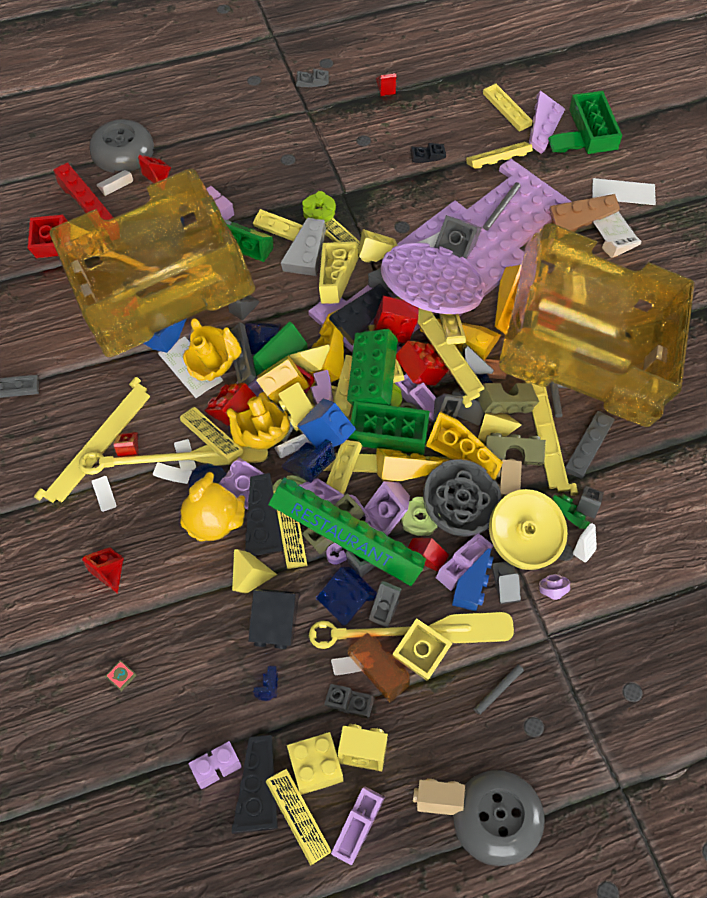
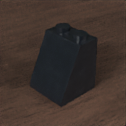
(273, 617)

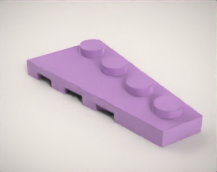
(545, 121)

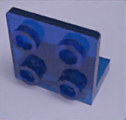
(310, 461)
(345, 594)

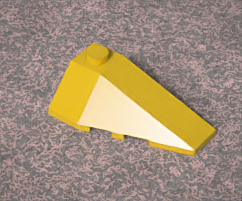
(506, 297)
(478, 338)
(335, 358)
(457, 442)
(397, 466)

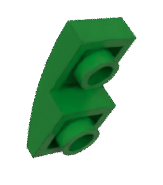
(566, 141)
(568, 509)

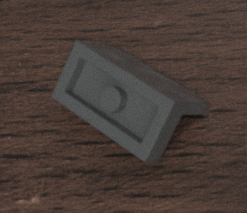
(473, 413)

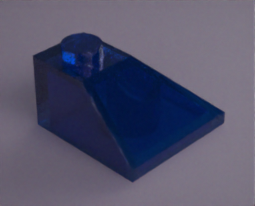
(260, 334)

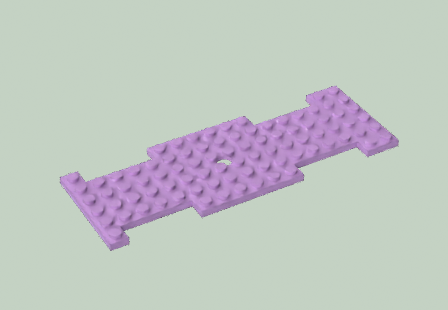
(494, 248)

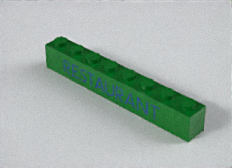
(347, 531)

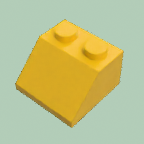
(280, 377)

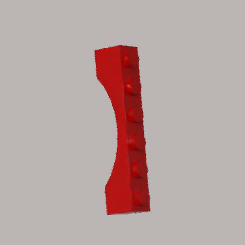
(75, 186)

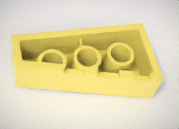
(336, 269)

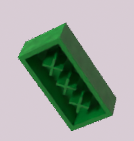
(595, 122)
(372, 367)
(389, 427)

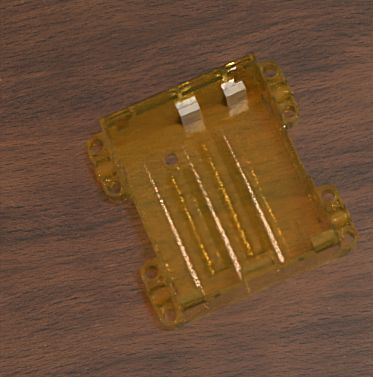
(152, 264)
(575, 322)

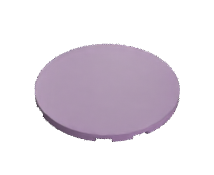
(433, 278)

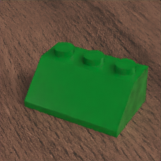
(251, 242)
(284, 343)

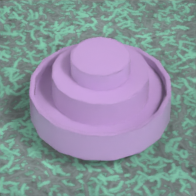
(554, 586)

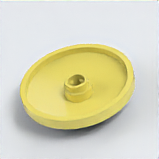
(528, 529)

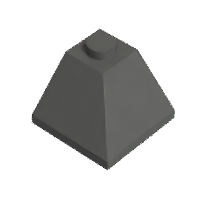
(458, 236)

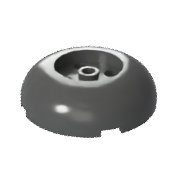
(112, 149)
(466, 480)
(482, 838)

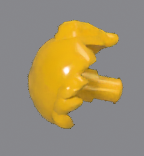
(210, 351)
(260, 425)
(211, 510)

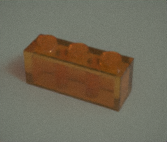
(379, 666)

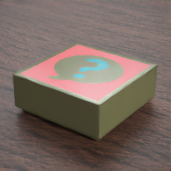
(120, 675)

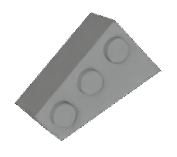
(306, 249)

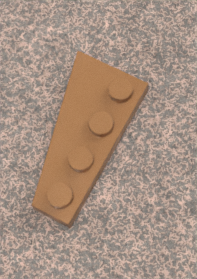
(583, 212)

